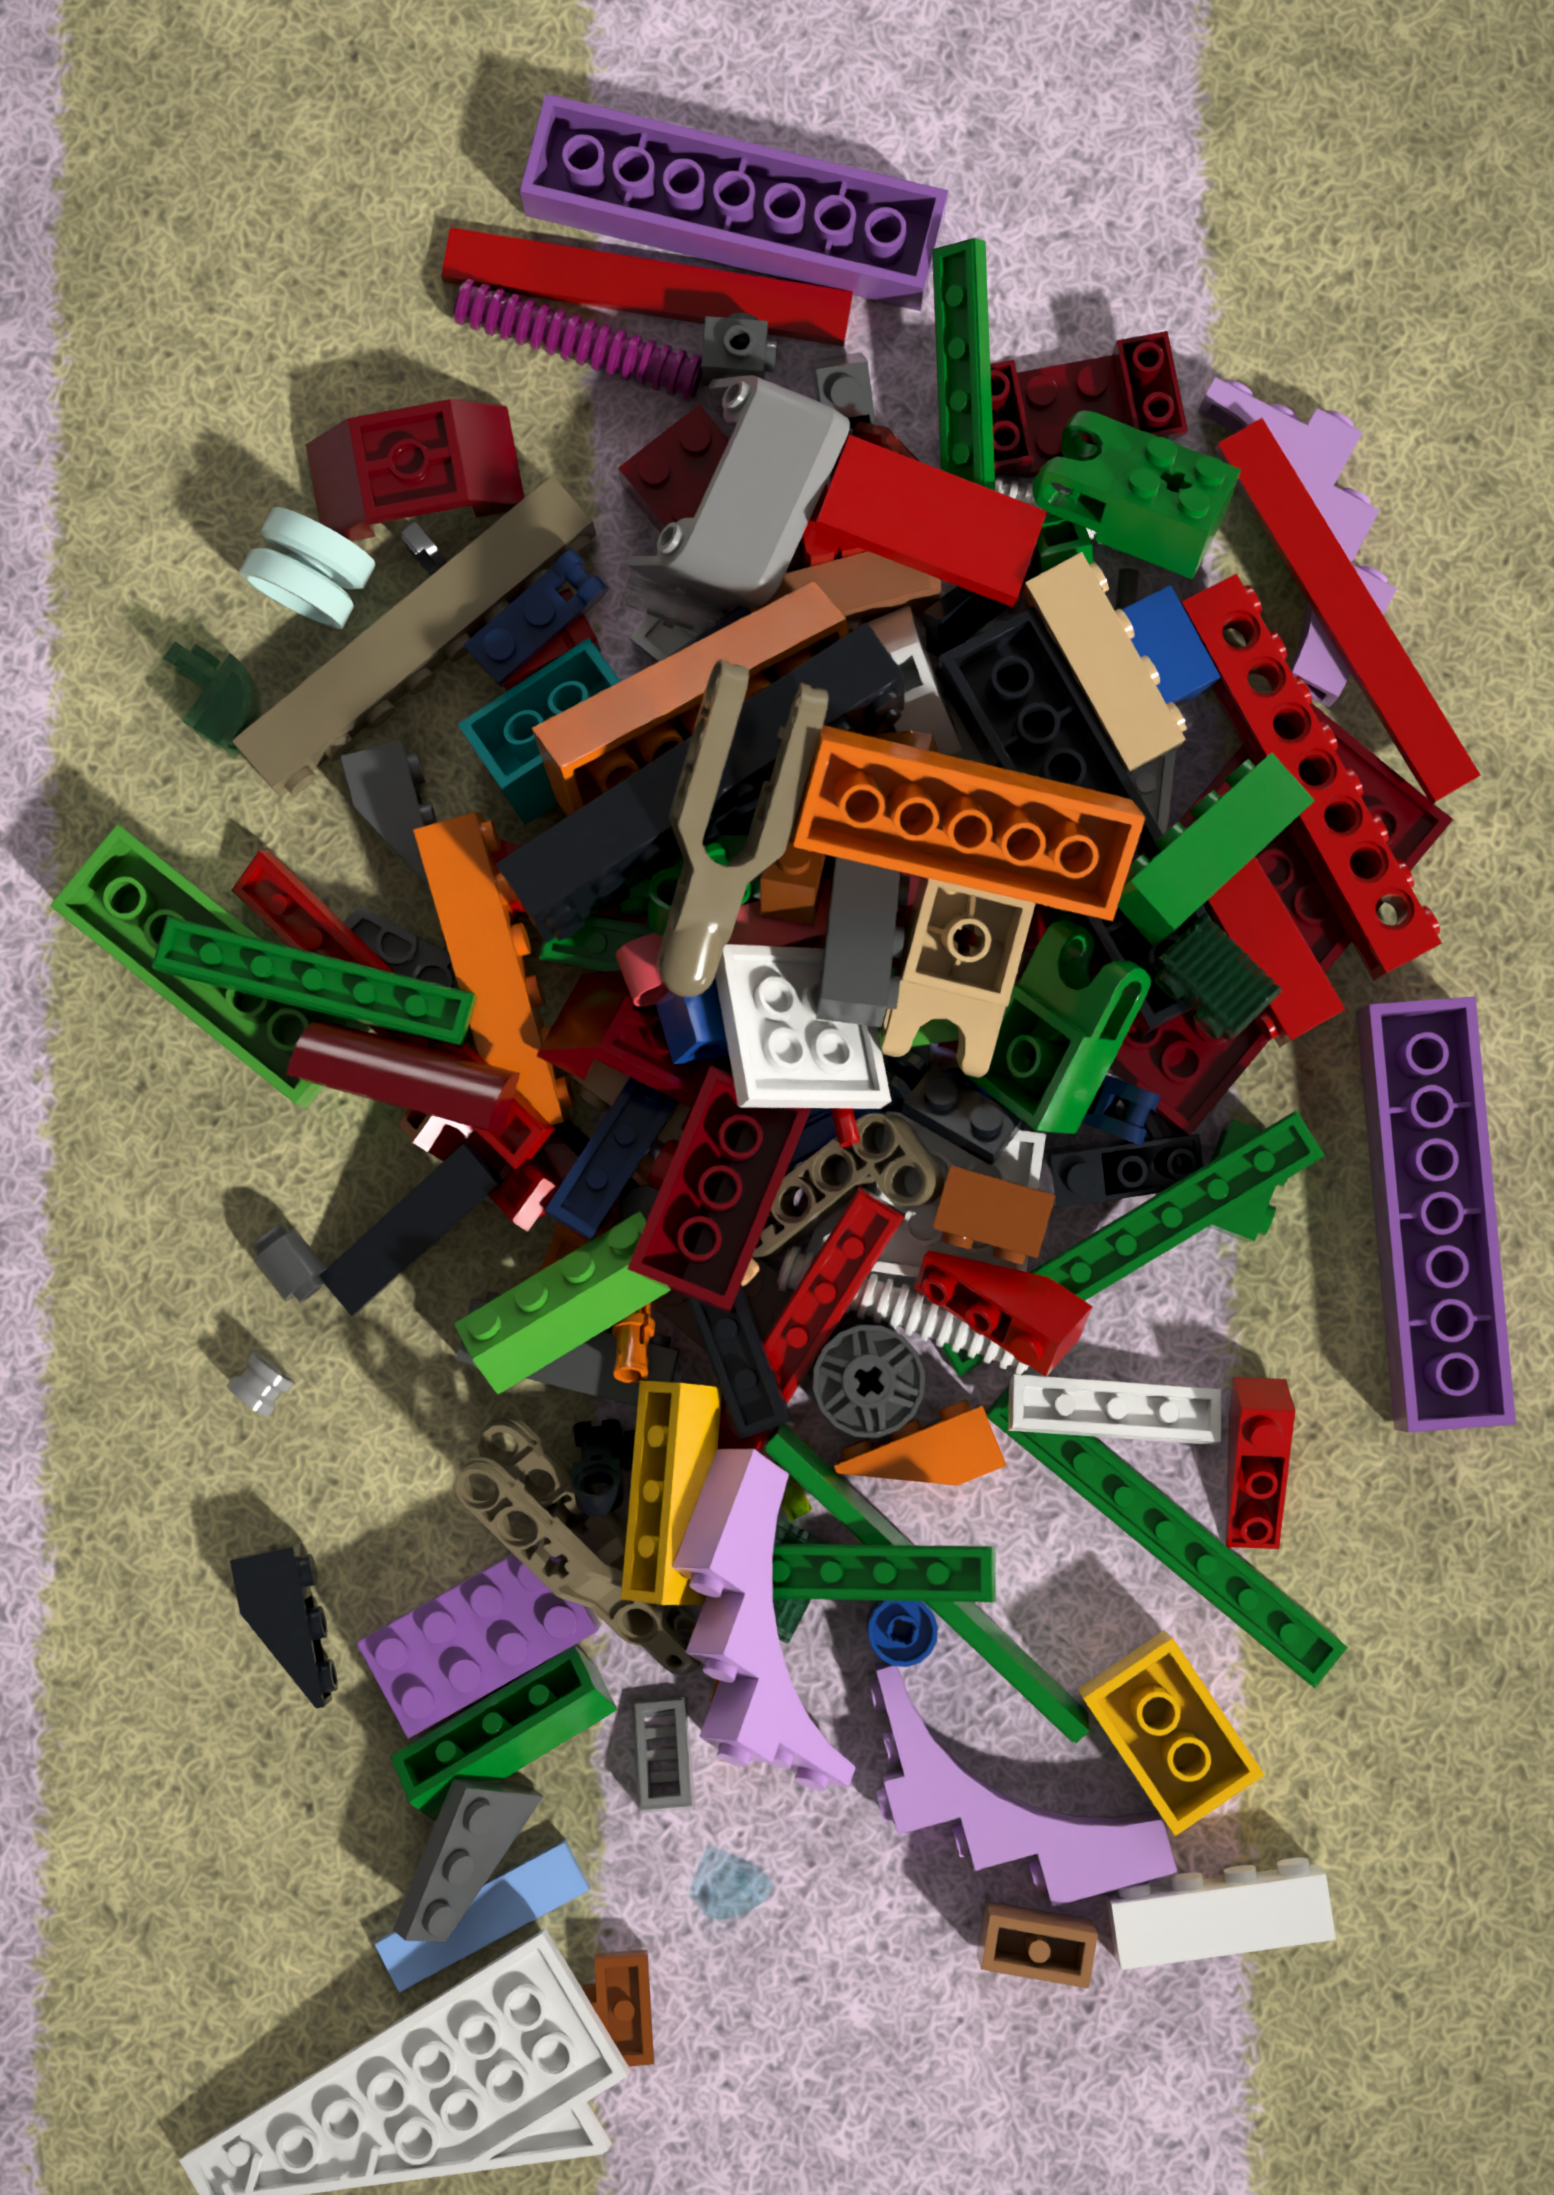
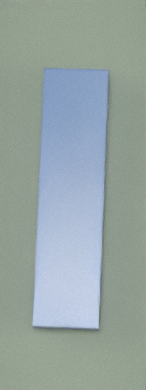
(498, 1909)

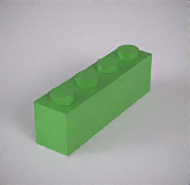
(558, 1307)

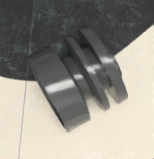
(900, 1374)

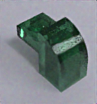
(228, 699)

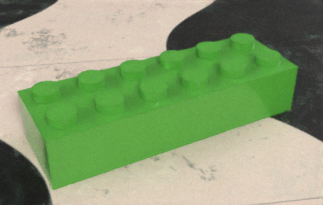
(123, 905)

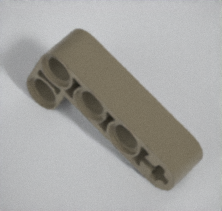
(865, 1167)

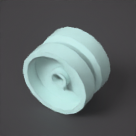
(307, 568)

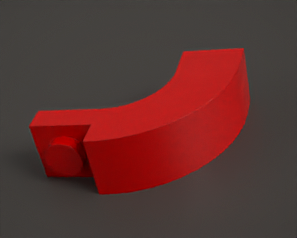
(523, 1192)

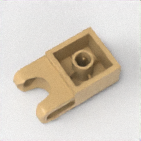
(956, 984)

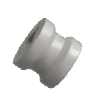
(260, 1384)

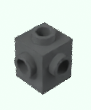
(736, 348)

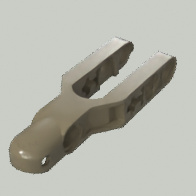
(711, 892)
(591, 1545)

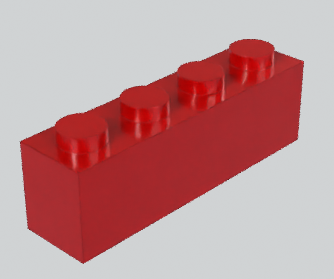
(1264, 930)

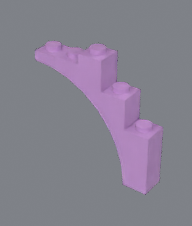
(1318, 457)
(736, 1634)
(1073, 1853)

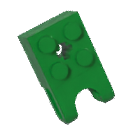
(1137, 491)
(1062, 1030)

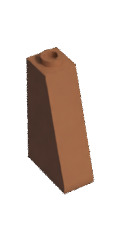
(865, 586)

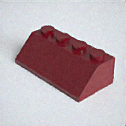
(717, 1194)

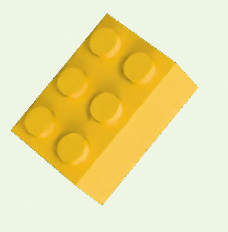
(1170, 1732)

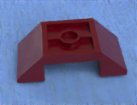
(1129, 386)
(414, 465)
(608, 1027)

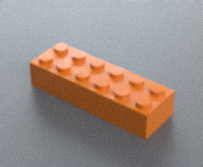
(657, 708)
(967, 823)

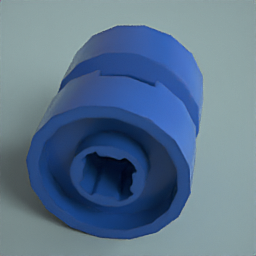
(901, 1631)

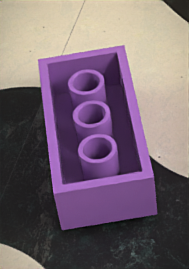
(471, 1641)

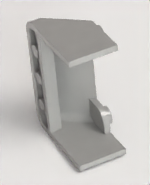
(756, 499)

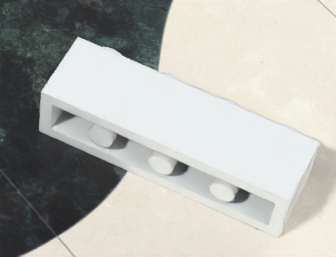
(1220, 1914)

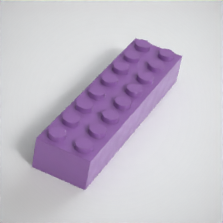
(733, 202)
(1435, 1215)

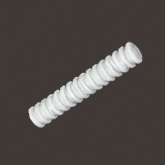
(905, 1310)

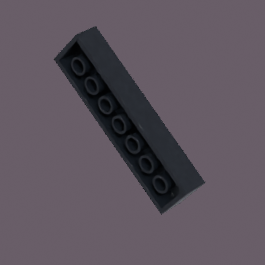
(1038, 723)
(627, 830)

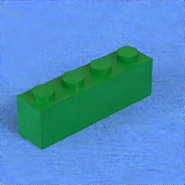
(1212, 848)
(505, 1730)

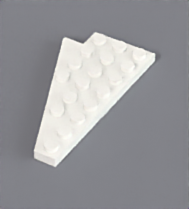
(455, 2087)

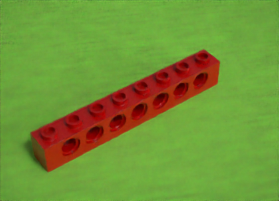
(1327, 851)

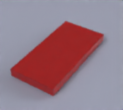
(930, 520)

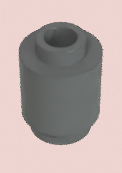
(288, 1263)

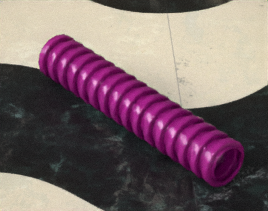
(577, 339)

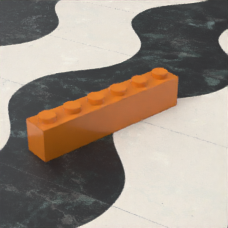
(490, 957)

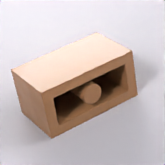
(1037, 1944)

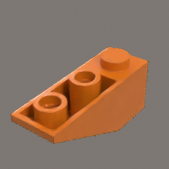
(940, 1453)

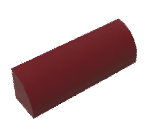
(404, 1075)

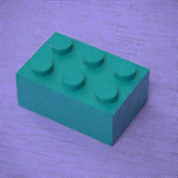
(504, 733)

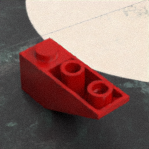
(1009, 1306)
(1258, 1461)

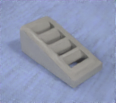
(671, 1801)

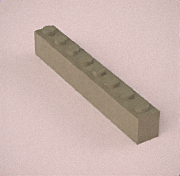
(413, 639)

